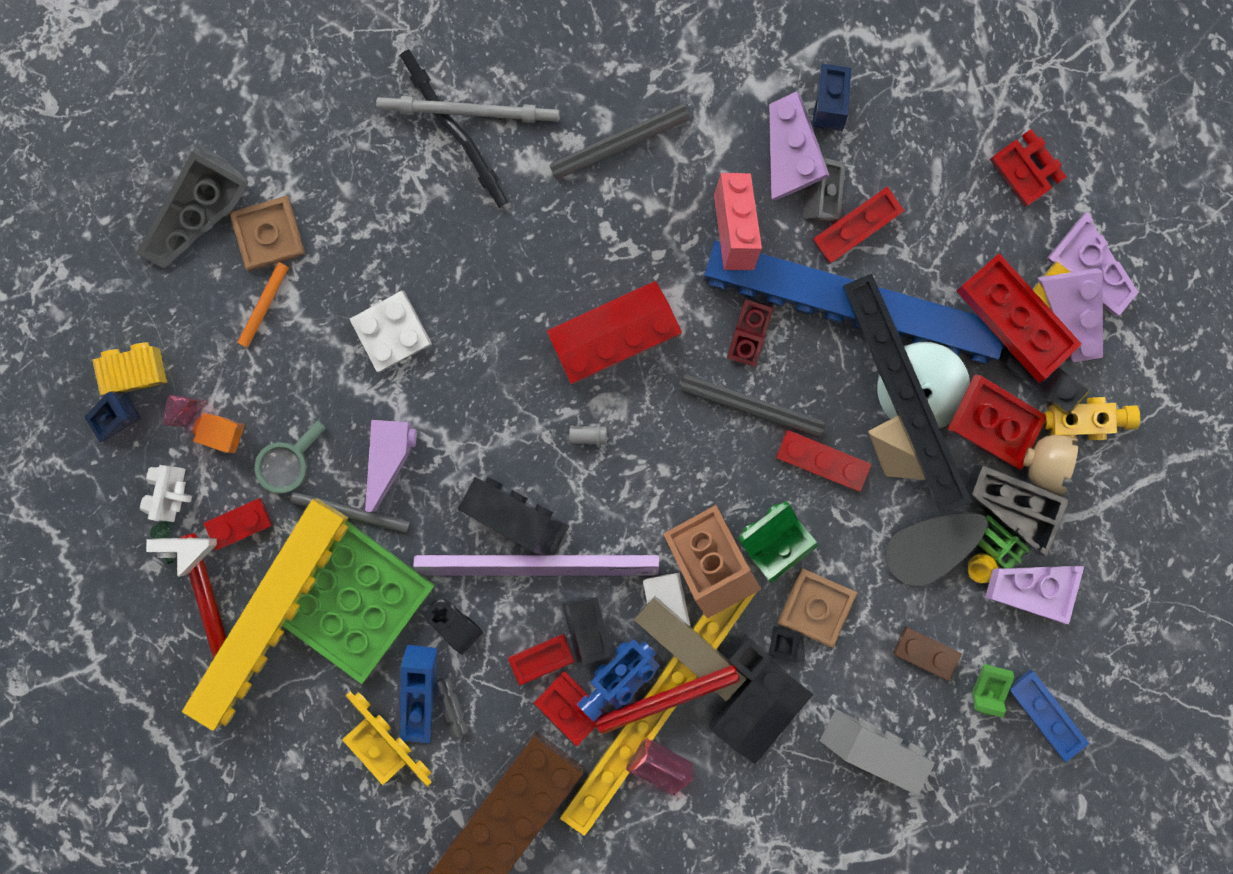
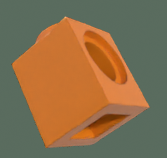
(217, 432)

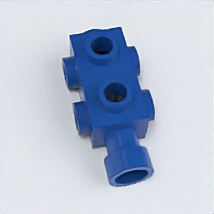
(620, 678)

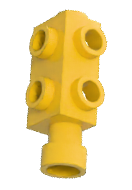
(1086, 419)

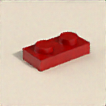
(238, 523)

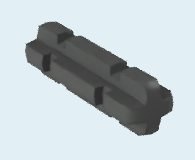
(451, 707)

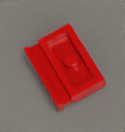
(560, 707)

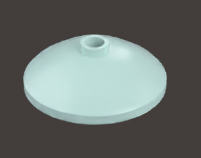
(941, 373)

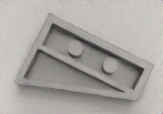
(877, 752)

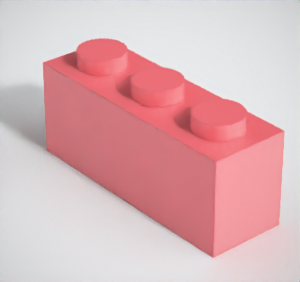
(737, 221)

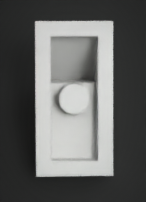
(189, 551)

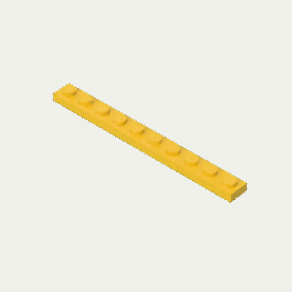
(611, 768)

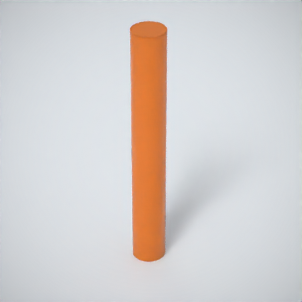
(263, 304)

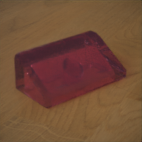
(182, 410)
(661, 767)

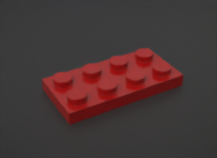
(1019, 318)

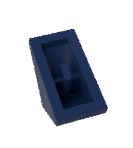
(111, 415)

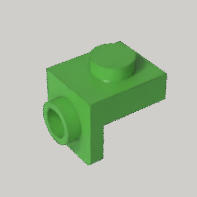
(991, 690)

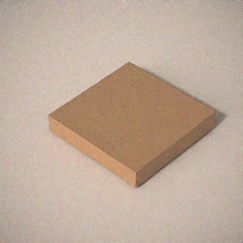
(267, 233)
(817, 607)

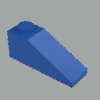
(417, 693)

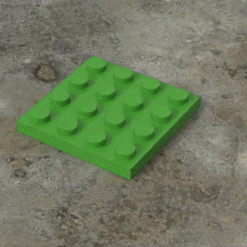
(358, 604)

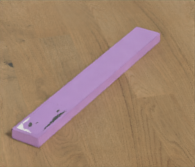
(537, 565)

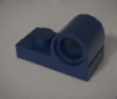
(832, 97)

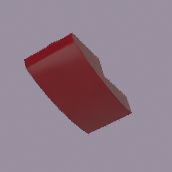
(750, 332)

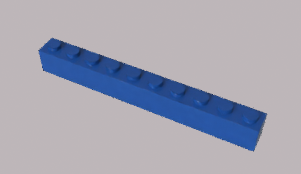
(823, 292)

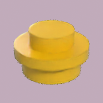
(981, 567)

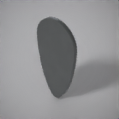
(933, 546)

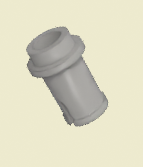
(588, 435)

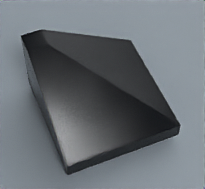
(787, 645)

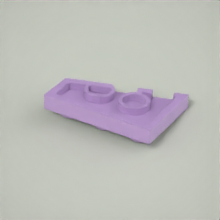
(793, 148)
(1037, 590)

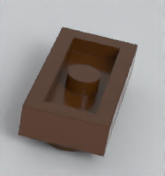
(927, 653)

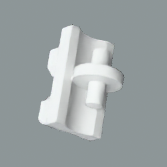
(167, 493)

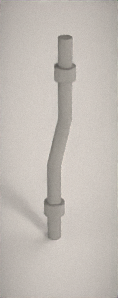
(408, 106)

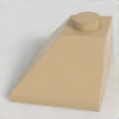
(895, 450)

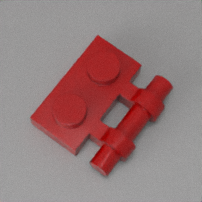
(1022, 173)

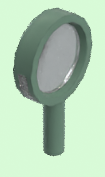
(283, 465)

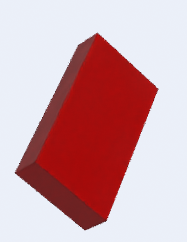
(541, 659)

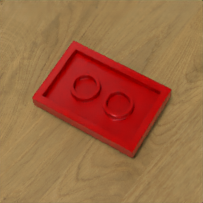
(997, 422)

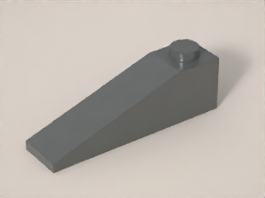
(199, 199)

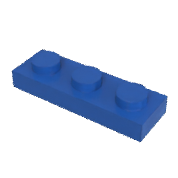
(1048, 715)

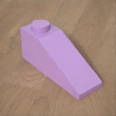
(387, 453)

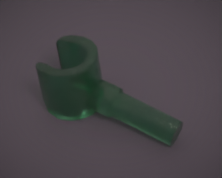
(162, 530)

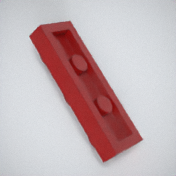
(858, 225)
(823, 460)

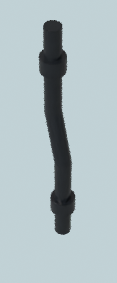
(487, 177)

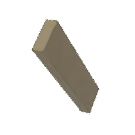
(684, 643)

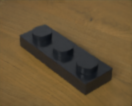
(1057, 388)

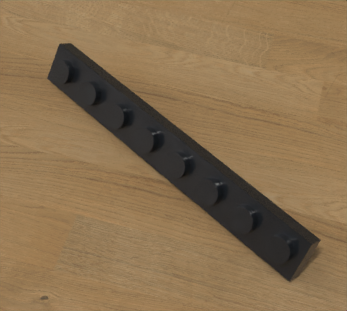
(906, 394)

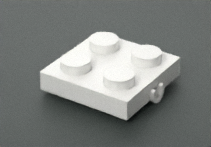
(390, 331)

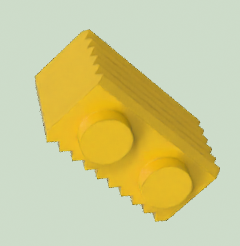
(129, 370)

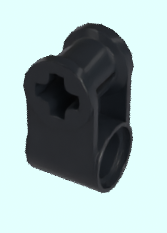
(457, 630)

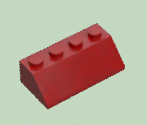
(614, 332)

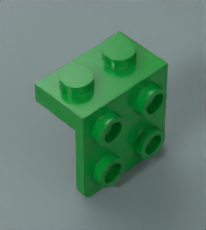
(777, 541)

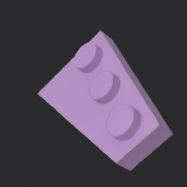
(1086, 250)
(1079, 304)

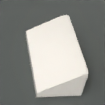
(668, 590)

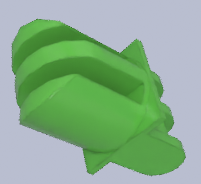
(1003, 545)

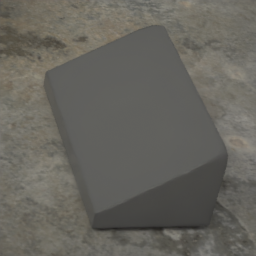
(824, 197)

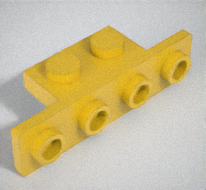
(377, 748)

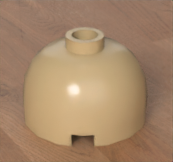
(1052, 462)

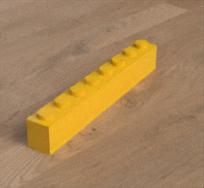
(265, 615)

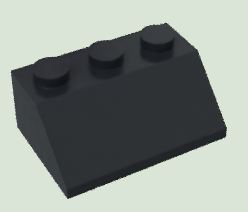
(760, 711)

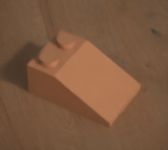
(711, 562)

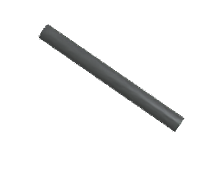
(356, 514)

